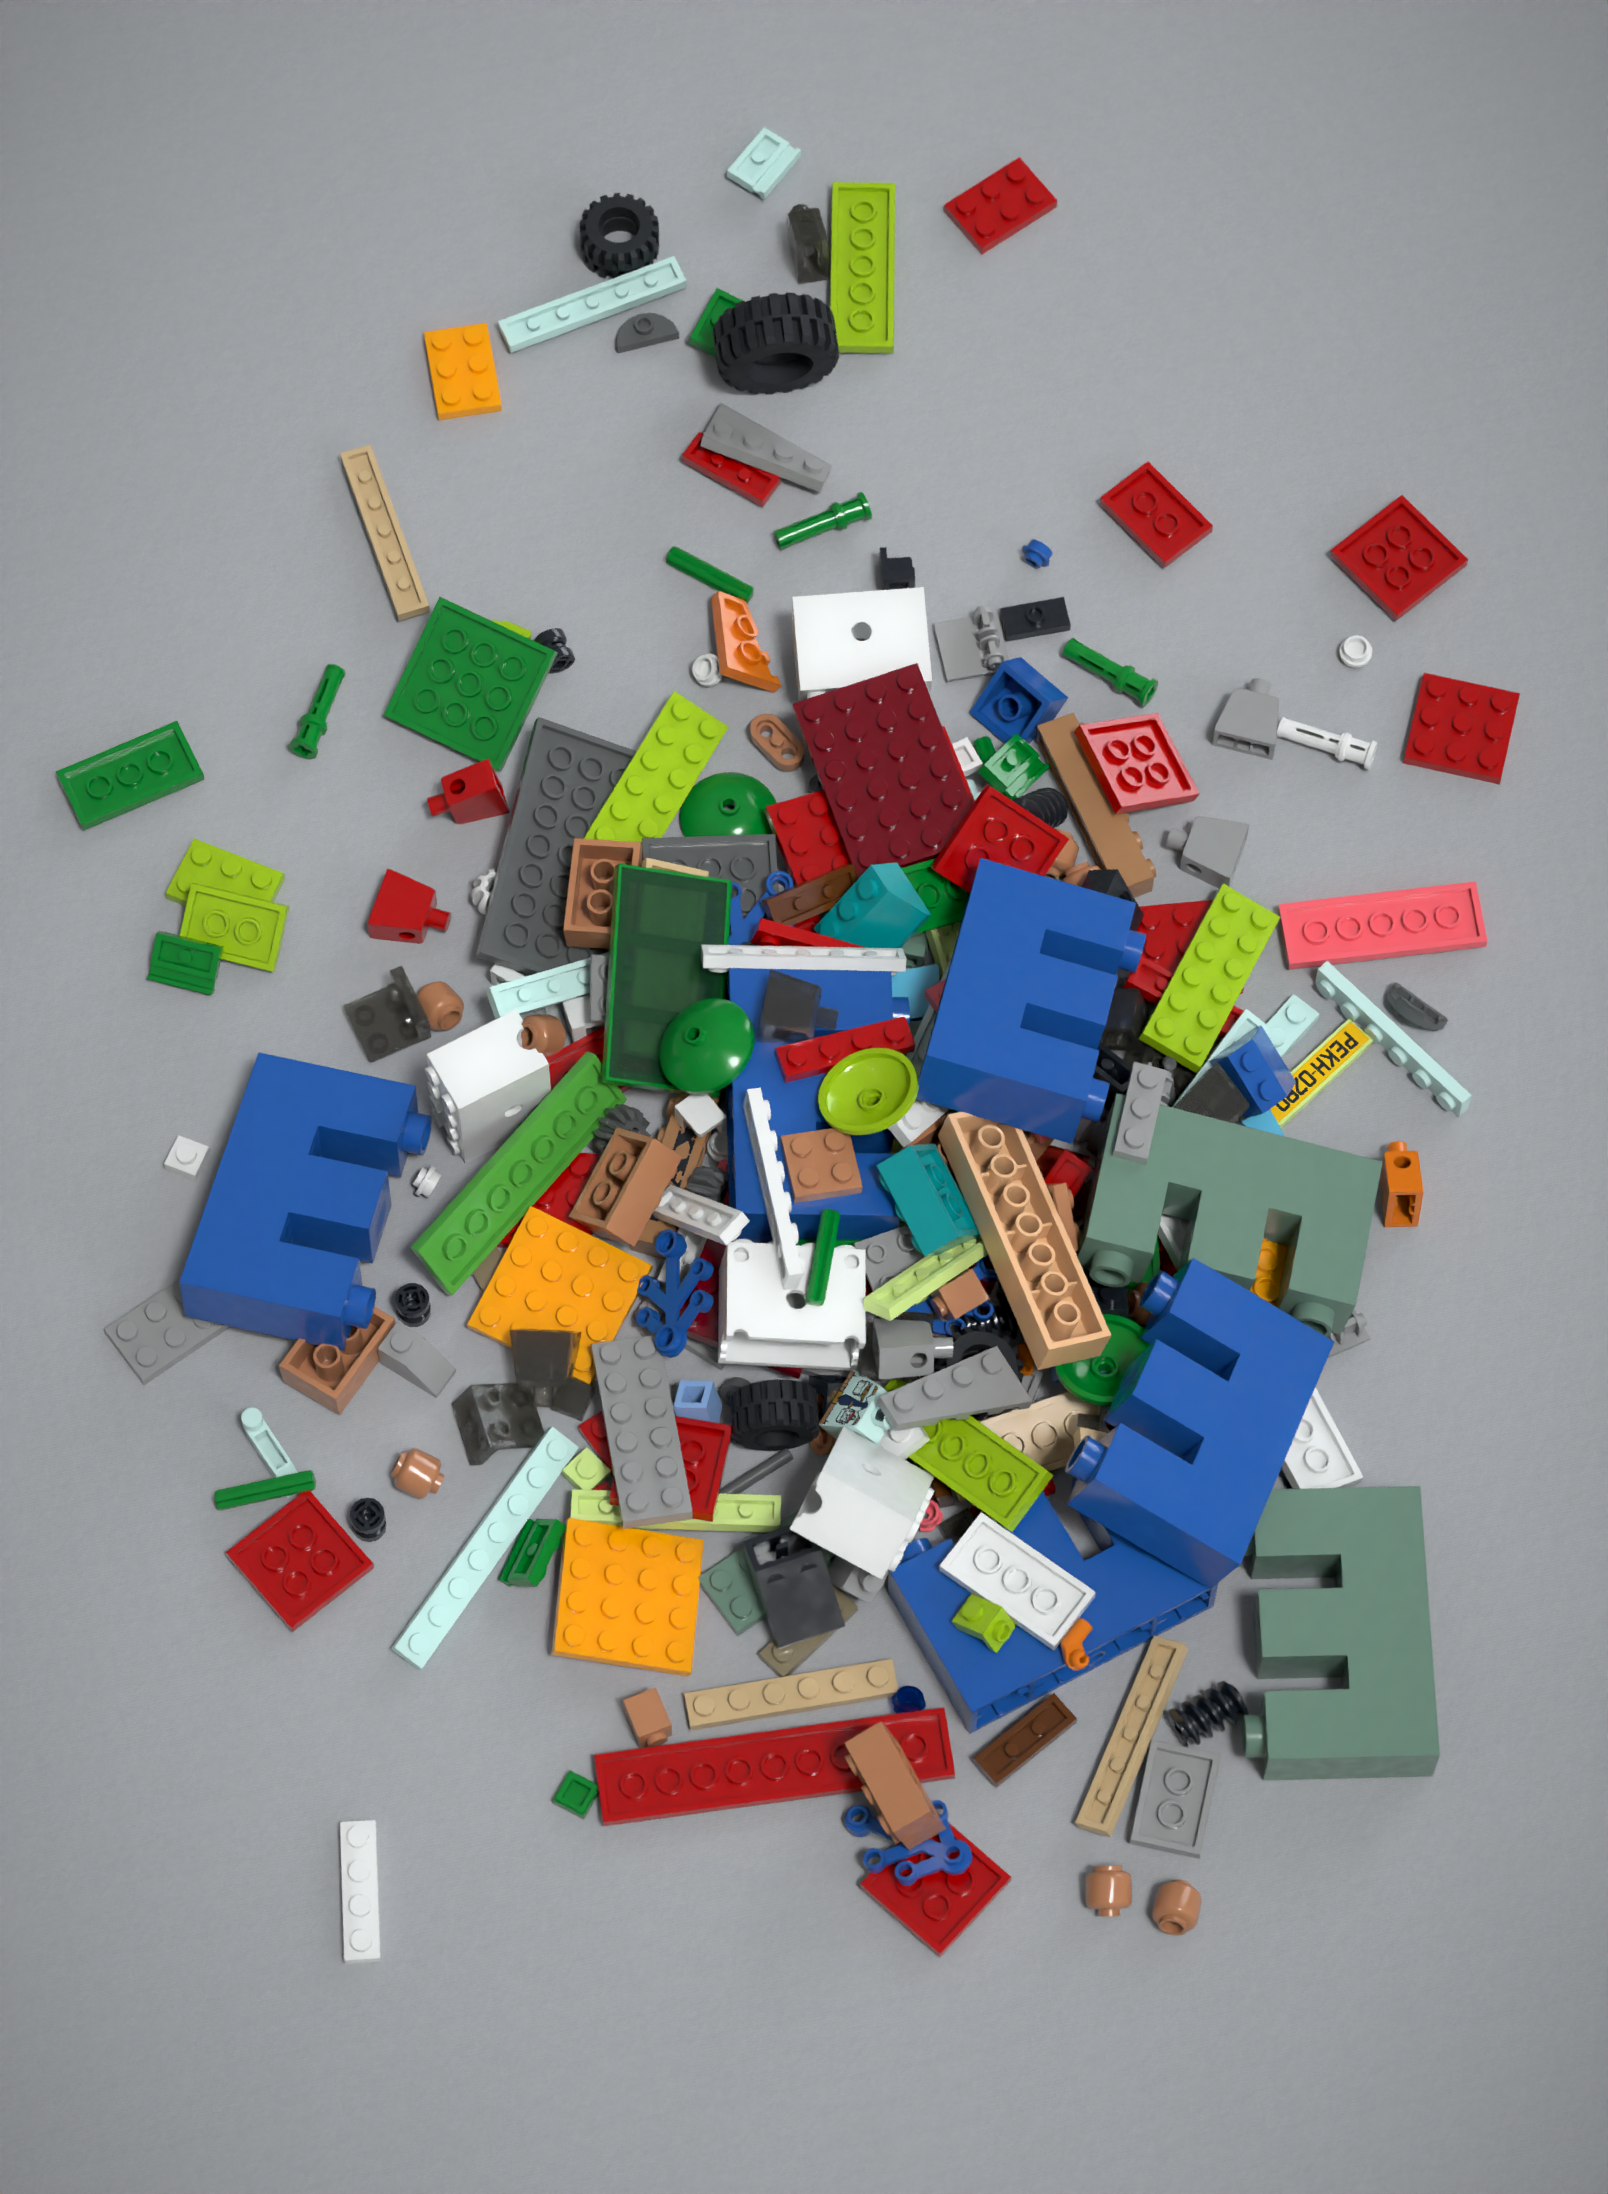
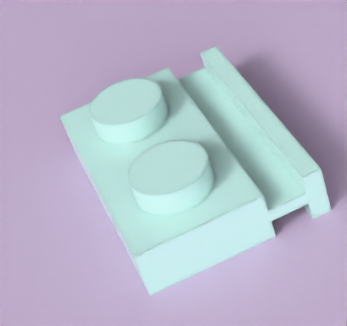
(763, 163)

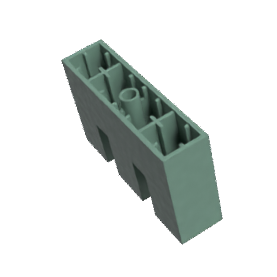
(1235, 1192)
(1364, 1630)

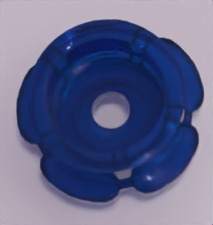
(908, 1700)

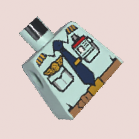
(857, 1409)

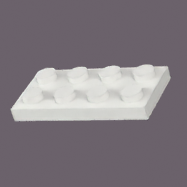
(1019, 1579)

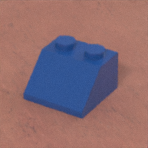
(1017, 701)
(1256, 1071)

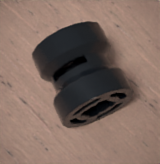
(556, 640)
(413, 1312)
(369, 1527)

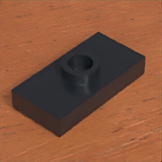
(1035, 619)

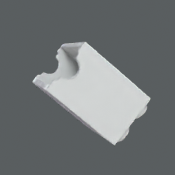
(829, 630)
(485, 1086)
(777, 1326)
(864, 1504)

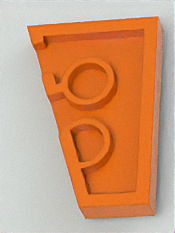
(737, 644)

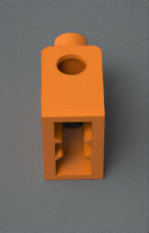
(1401, 1176)

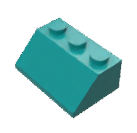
(876, 910)
(927, 1199)

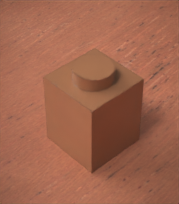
(958, 1295)
(648, 1718)

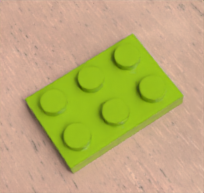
(225, 871)
(243, 924)

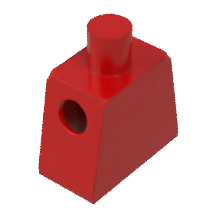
(470, 794)
(405, 910)

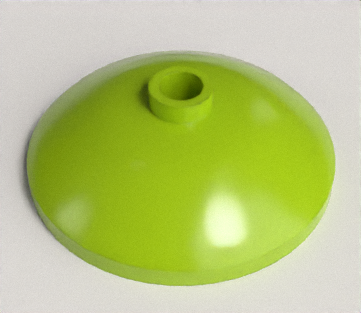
(868, 1091)

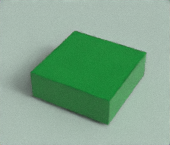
(576, 1794)

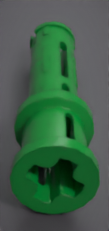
(836, 516)
(1123, 678)
(314, 724)

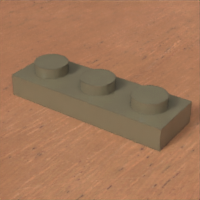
(788, 1659)

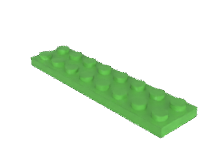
(517, 1175)

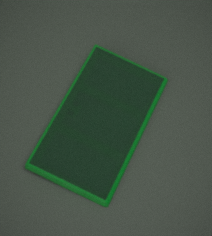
(657, 965)

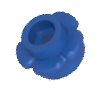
(1037, 554)

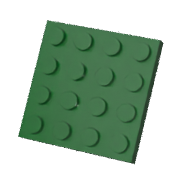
(470, 683)

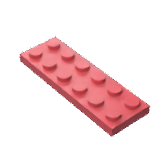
(1382, 925)

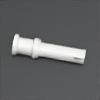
(1343, 745)

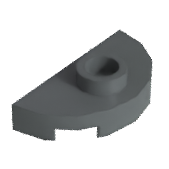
(644, 331)
(1414, 1010)

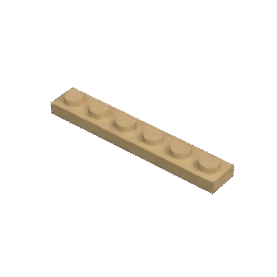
(384, 532)
(791, 1694)
(1132, 1736)

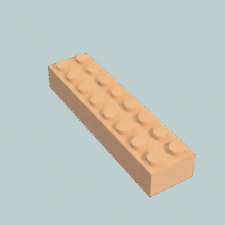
(1025, 1240)

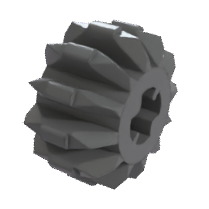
(621, 1117)
(709, 1183)

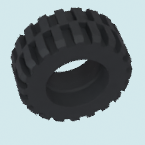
(776, 343)

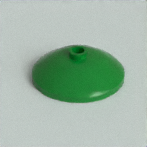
(704, 806)
(715, 1055)
(1084, 1376)

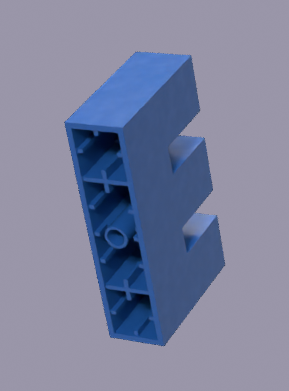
(1028, 1002)
(794, 1106)
(301, 1201)
(1199, 1422)
(1132, 1603)

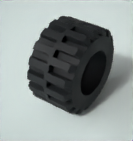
(614, 215)
(971, 1343)
(774, 1415)

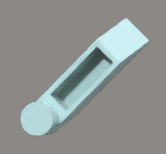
(266, 1444)

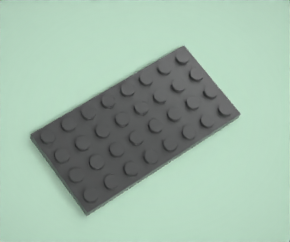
(556, 800)

